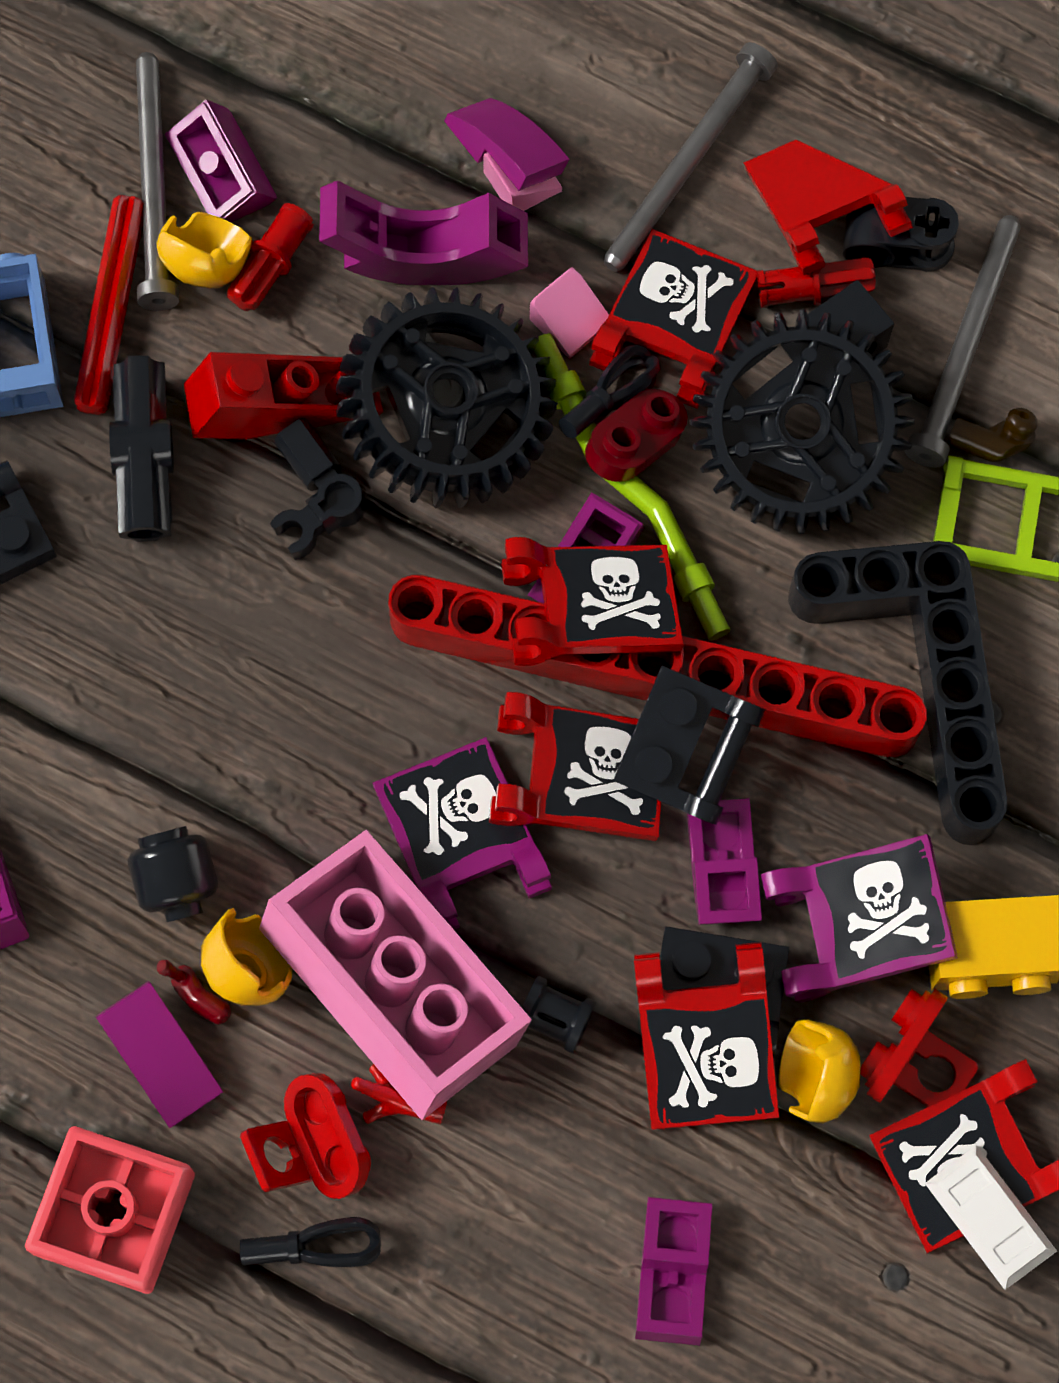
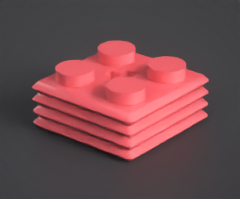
(92, 1171)

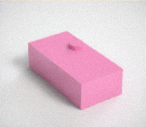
(393, 973)

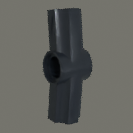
(141, 449)

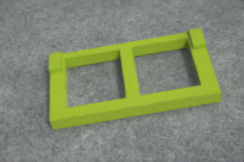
(1034, 484)

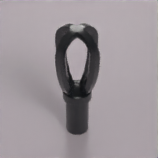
(600, 402)
(293, 1249)

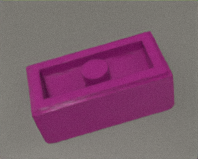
(220, 162)

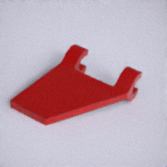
(813, 188)

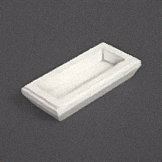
(990, 1217)

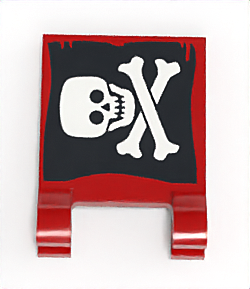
(677, 305)
(593, 600)
(573, 772)
(707, 1046)
(943, 1132)

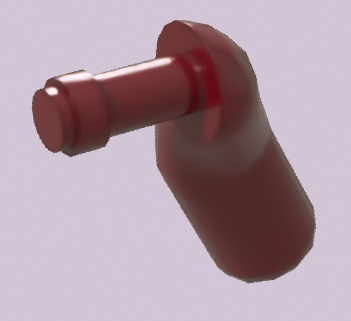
(194, 994)

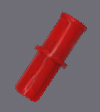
(270, 257)
(815, 285)

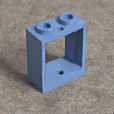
(34, 385)

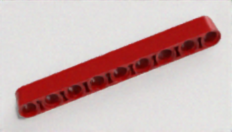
(623, 675)

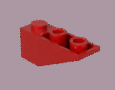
(262, 394)

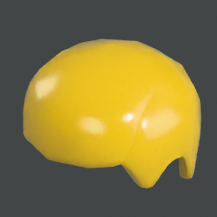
(204, 250)
(243, 962)
(819, 1070)

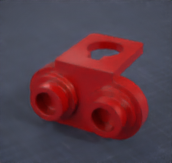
(891, 1064)
(319, 1139)

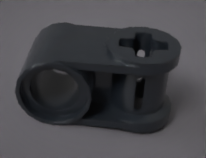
(868, 238)

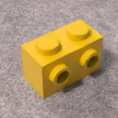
(1001, 946)

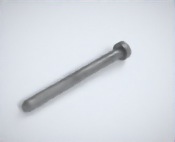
(755, 64)
(157, 291)
(929, 445)

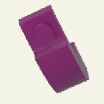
(424, 246)

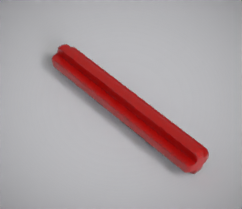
(109, 305)

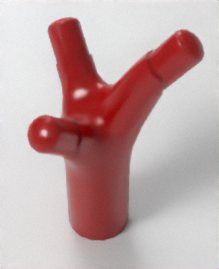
(390, 1099)

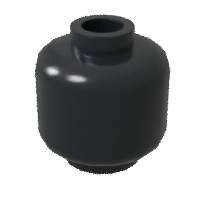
(172, 873)

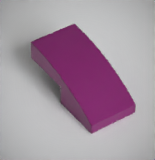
(511, 139)
(725, 866)
(159, 1054)
(673, 1271)

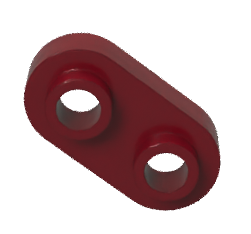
(641, 432)

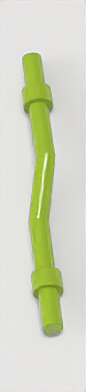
(691, 578)

